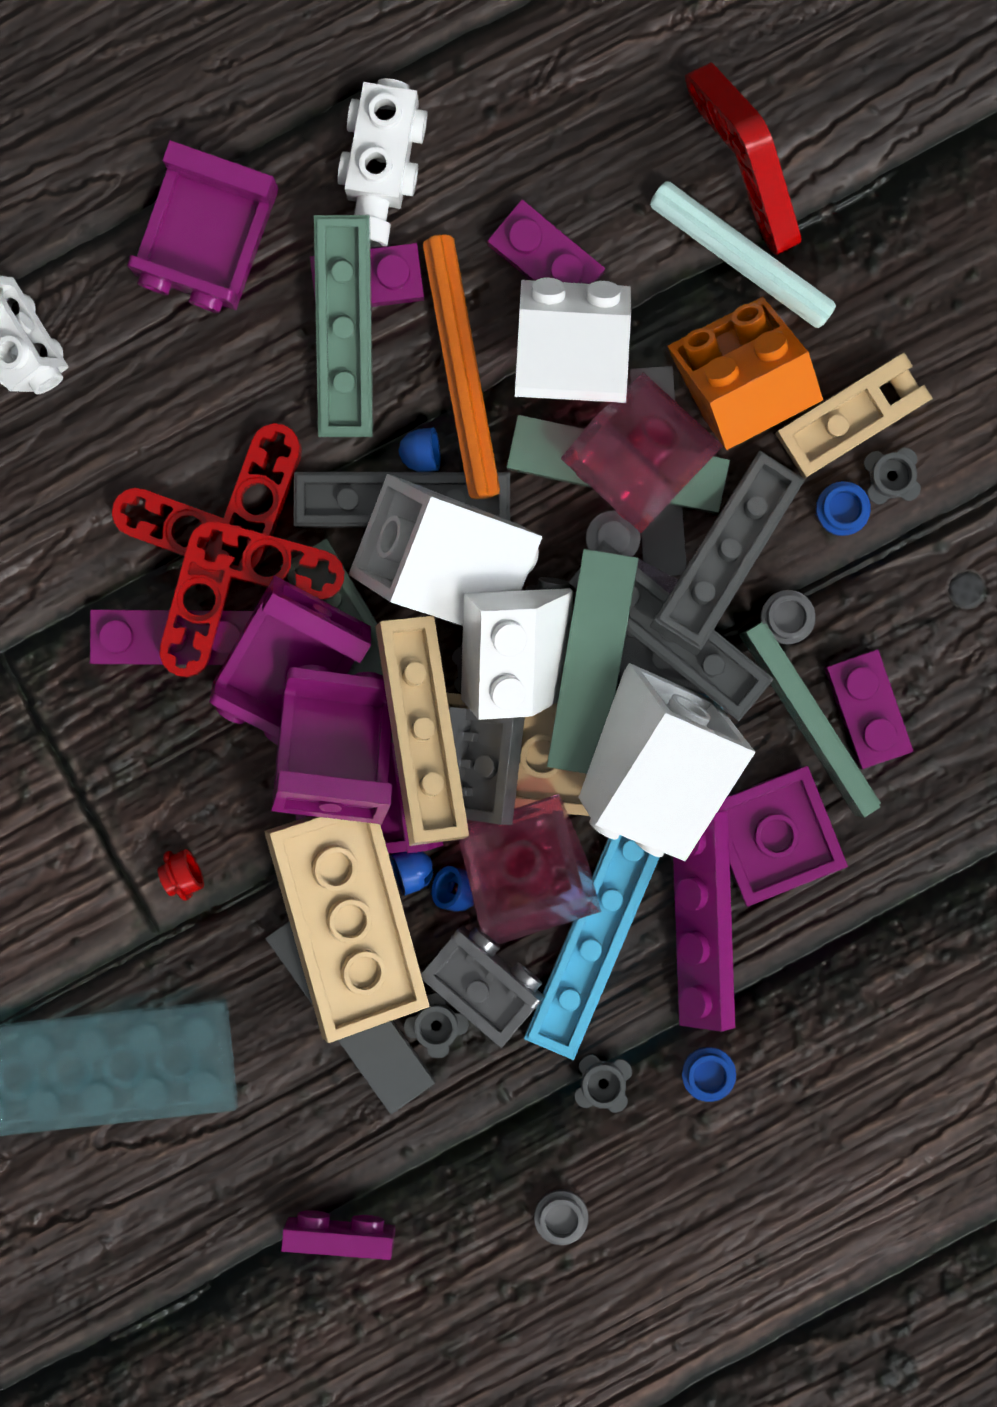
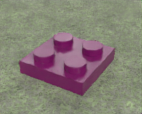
(780, 836)

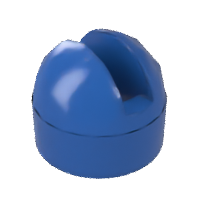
(421, 450)
(411, 871)
(443, 889)

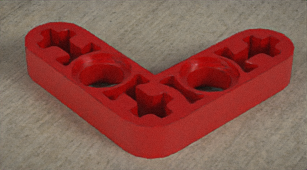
(755, 151)
(256, 455)
(218, 577)

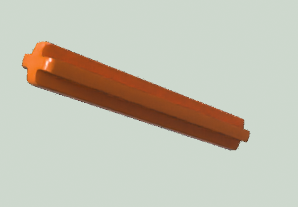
(461, 367)

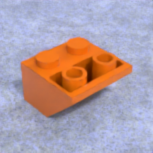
(746, 372)

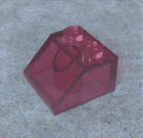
(641, 452)
(528, 872)

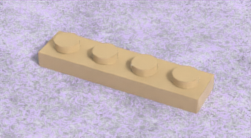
(422, 730)

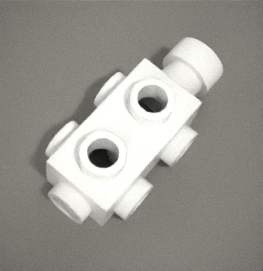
(387, 143)
(21, 345)

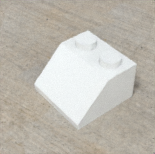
(573, 340)
(514, 651)

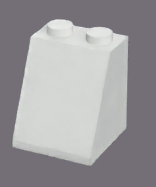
(434, 549)
(662, 765)

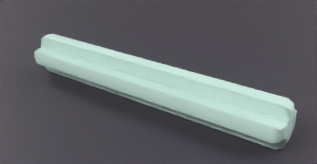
(742, 254)

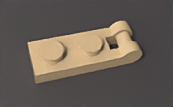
(851, 417)

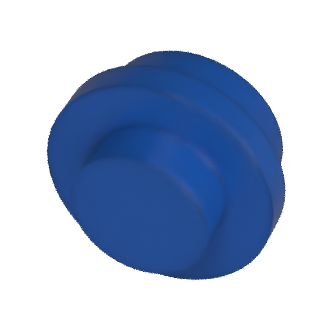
(843, 508)
(708, 1074)

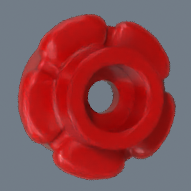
(180, 874)

